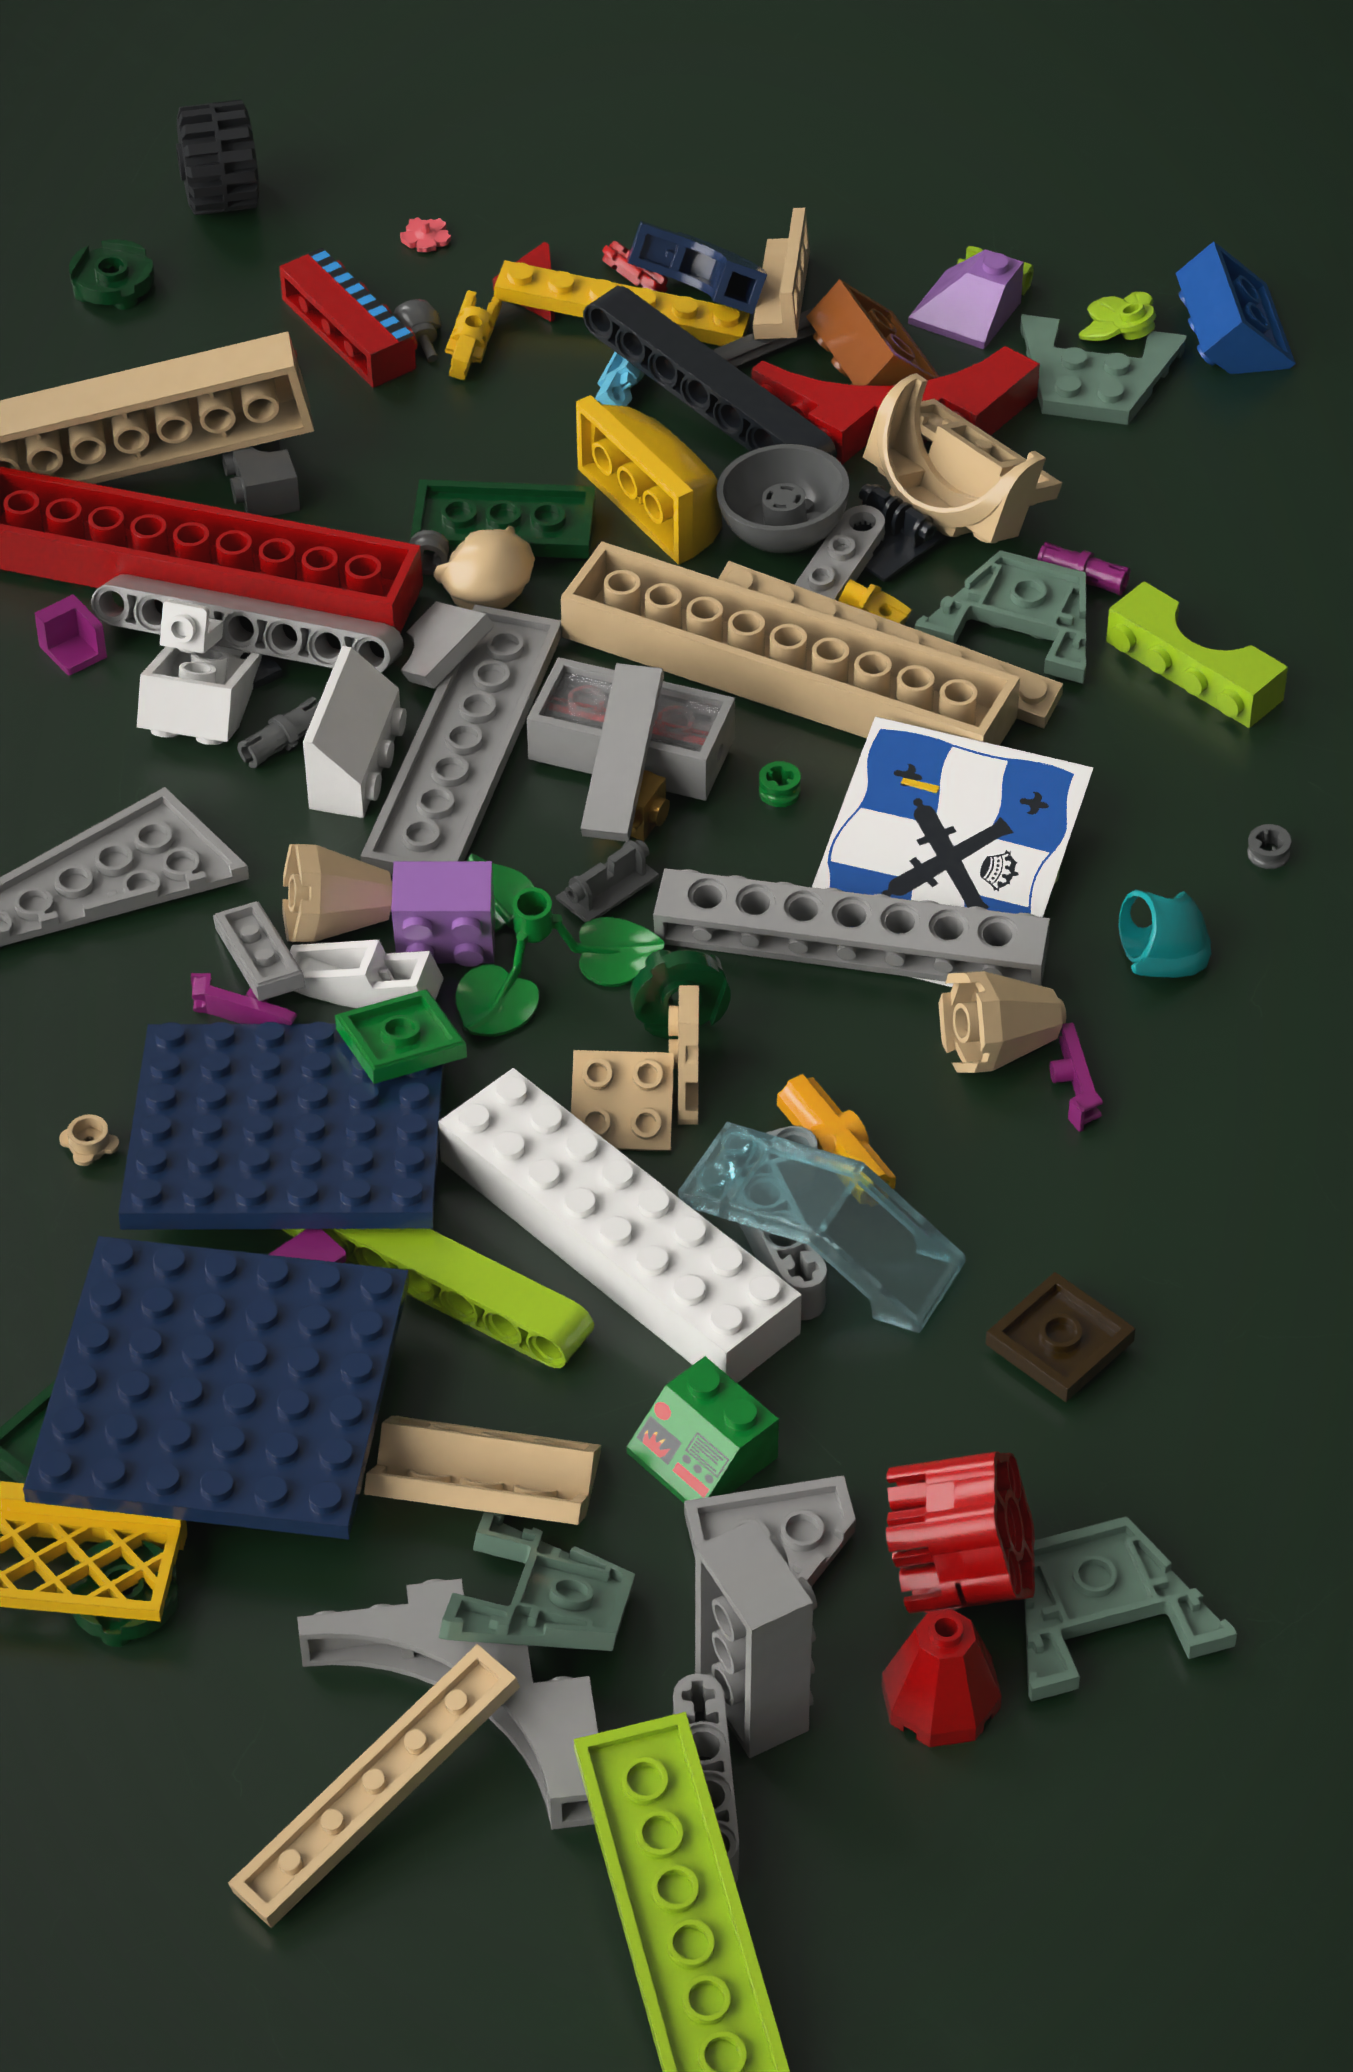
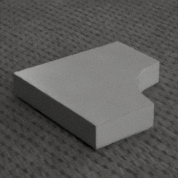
(442, 641)

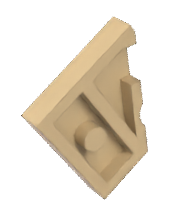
(684, 1023)

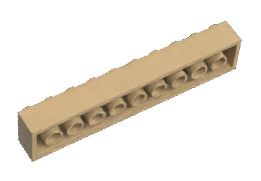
(779, 650)

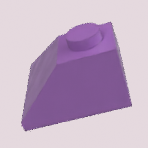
(972, 299)

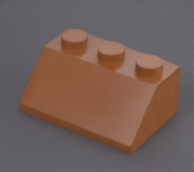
(866, 339)

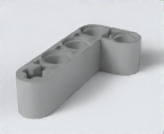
(788, 1258)
(705, 1695)

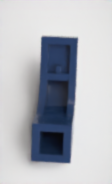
(700, 264)

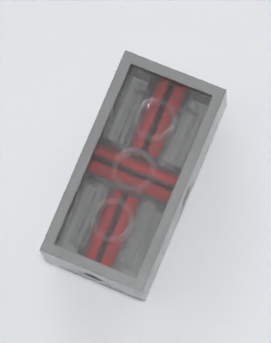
(687, 739)

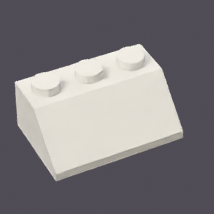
(351, 737)

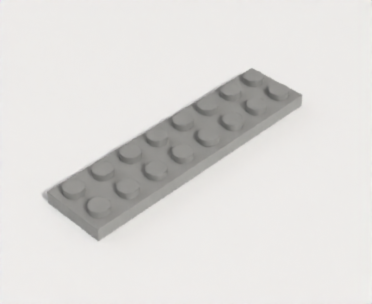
(464, 744)

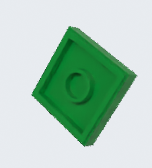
(400, 1036)

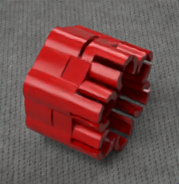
(973, 1532)

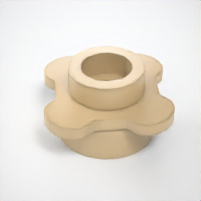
(88, 1139)

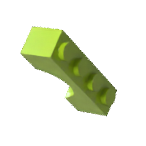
(1236, 682)

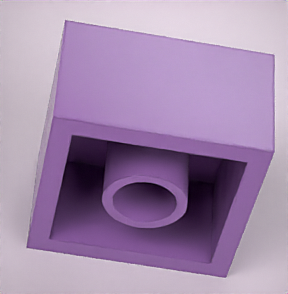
(445, 910)

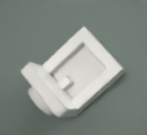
(189, 627)

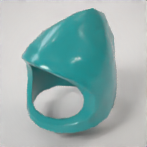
(1174, 942)

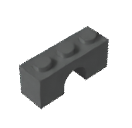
(263, 479)

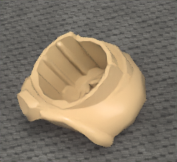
(487, 569)

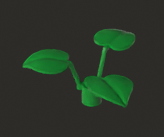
(500, 1002)

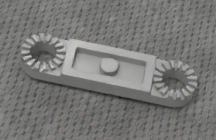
(844, 552)

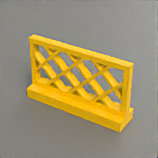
(72, 1528)

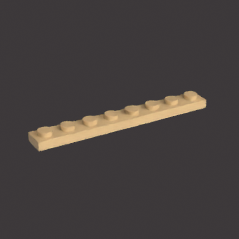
(1036, 693)

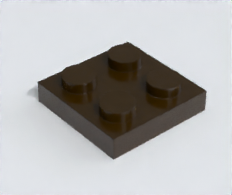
(1060, 1336)

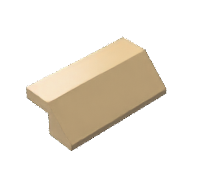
(484, 1470)

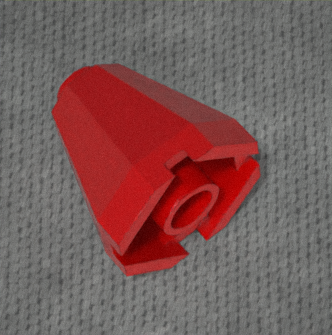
(942, 1681)

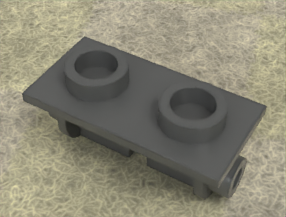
(609, 883)

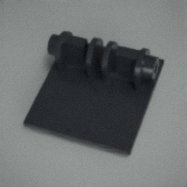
(906, 533)

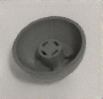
(783, 497)

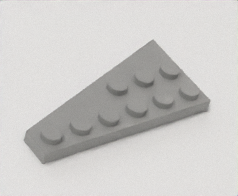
(115, 867)

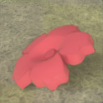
(425, 234)

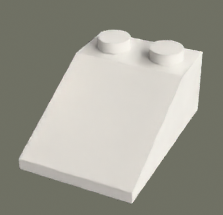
(196, 693)

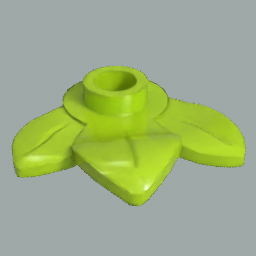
(1113, 315)

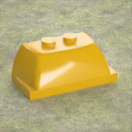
(649, 476)

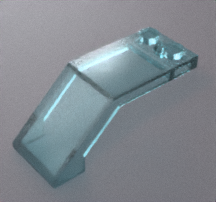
(834, 1209)

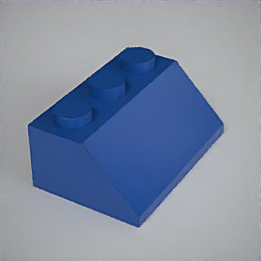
(1232, 314)

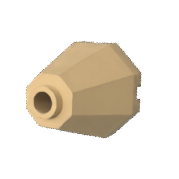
(331, 893)
(996, 1019)

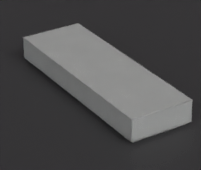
(259, 951)

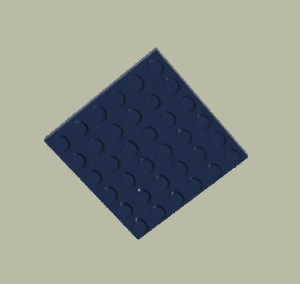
(276, 1133)
(219, 1387)

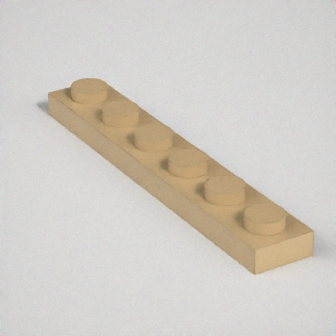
(373, 1785)

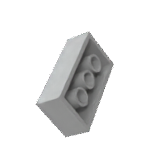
(755, 1635)

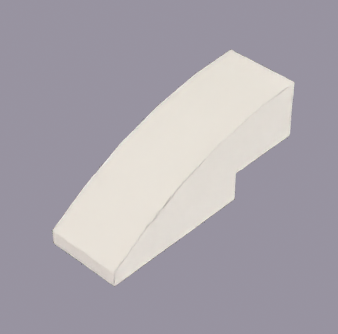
(363, 973)

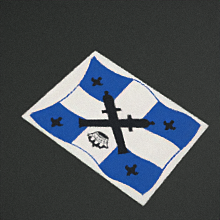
(979, 841)

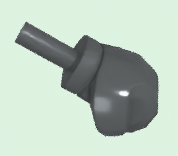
(423, 321)

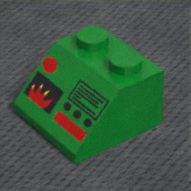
(705, 1434)

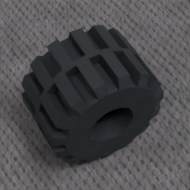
(217, 157)

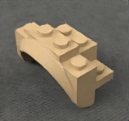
(966, 477)

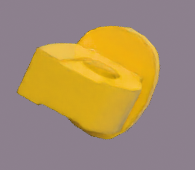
(874, 601)

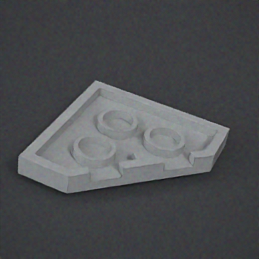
(807, 1517)

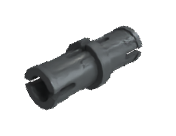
(279, 734)

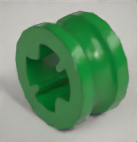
(776, 773)

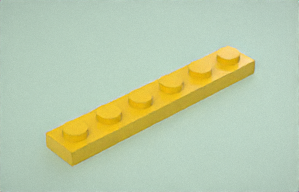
(572, 293)

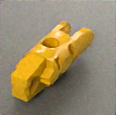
(471, 334)

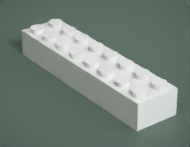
(619, 1227)

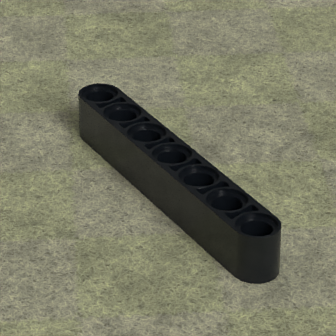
(698, 374)

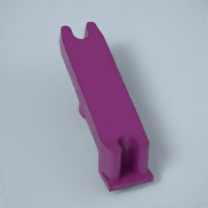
(235, 1006)
(1075, 1069)

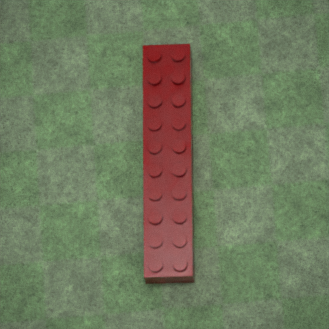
(98, 532)

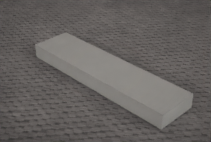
(622, 752)

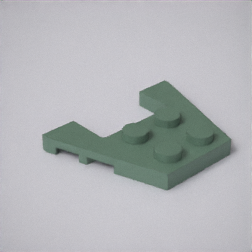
(1094, 383)
(1025, 598)
(1102, 1581)
(558, 1600)

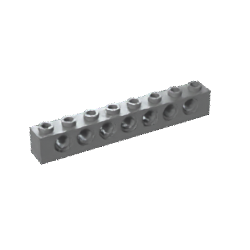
(719, 910)

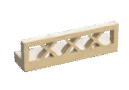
(782, 293)

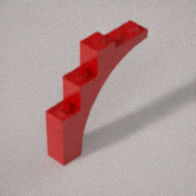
(982, 394)

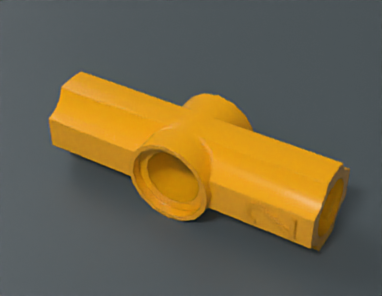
(836, 1131)

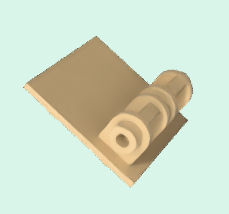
(625, 1097)

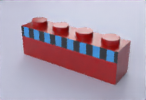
(348, 317)

